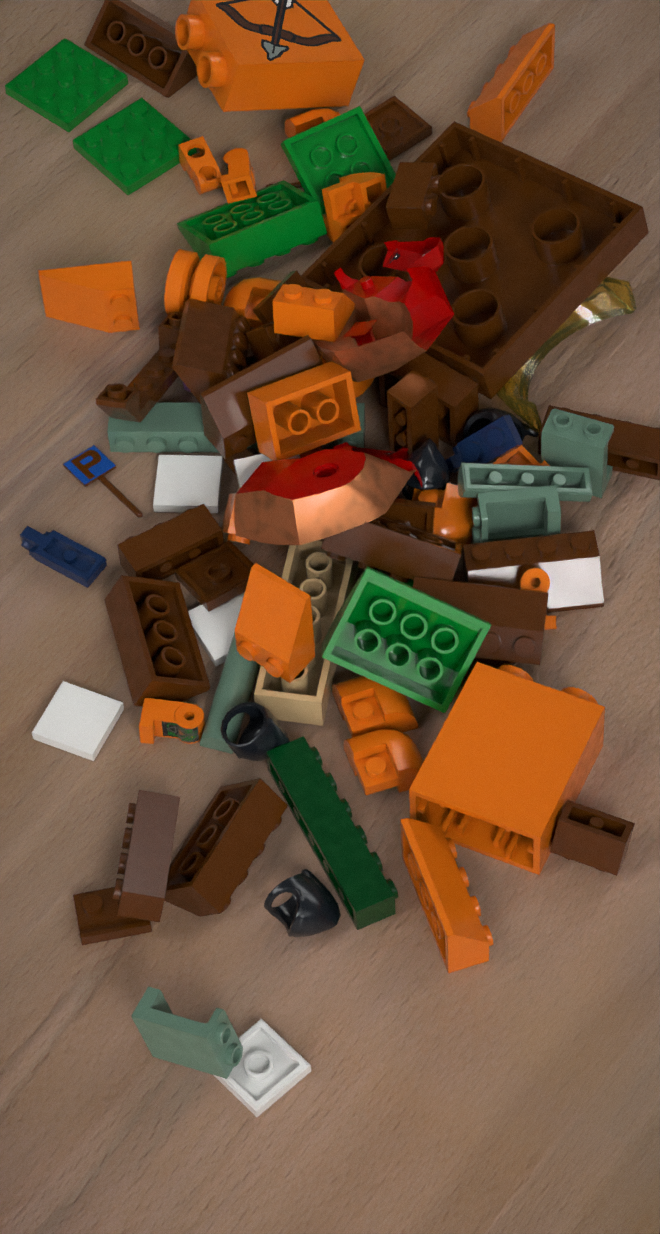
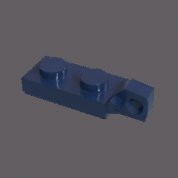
(486, 444)
(63, 555)

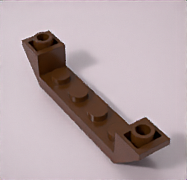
(151, 382)

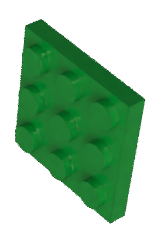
(66, 85)
(133, 146)
(336, 150)

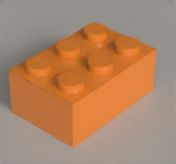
(304, 411)

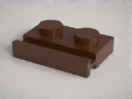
(99, 918)

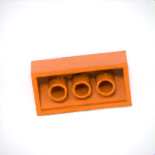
(514, 84)
(444, 895)

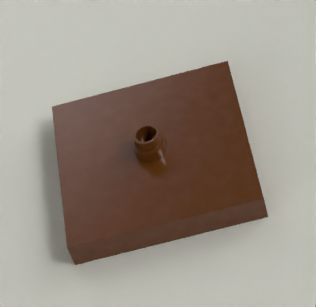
(517, 251)

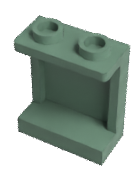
(578, 442)
(516, 514)
(193, 1044)

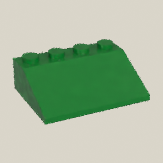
(256, 227)
(404, 639)

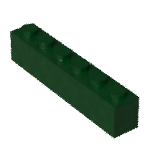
(332, 833)

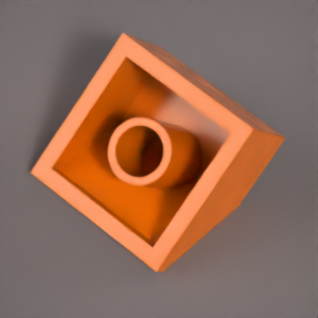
(311, 312)

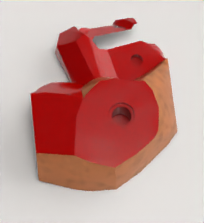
(391, 316)
(320, 494)

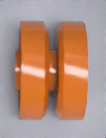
(194, 280)

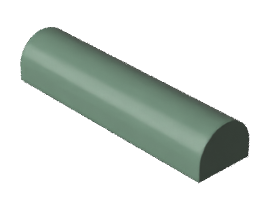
(571, 482)
(233, 689)

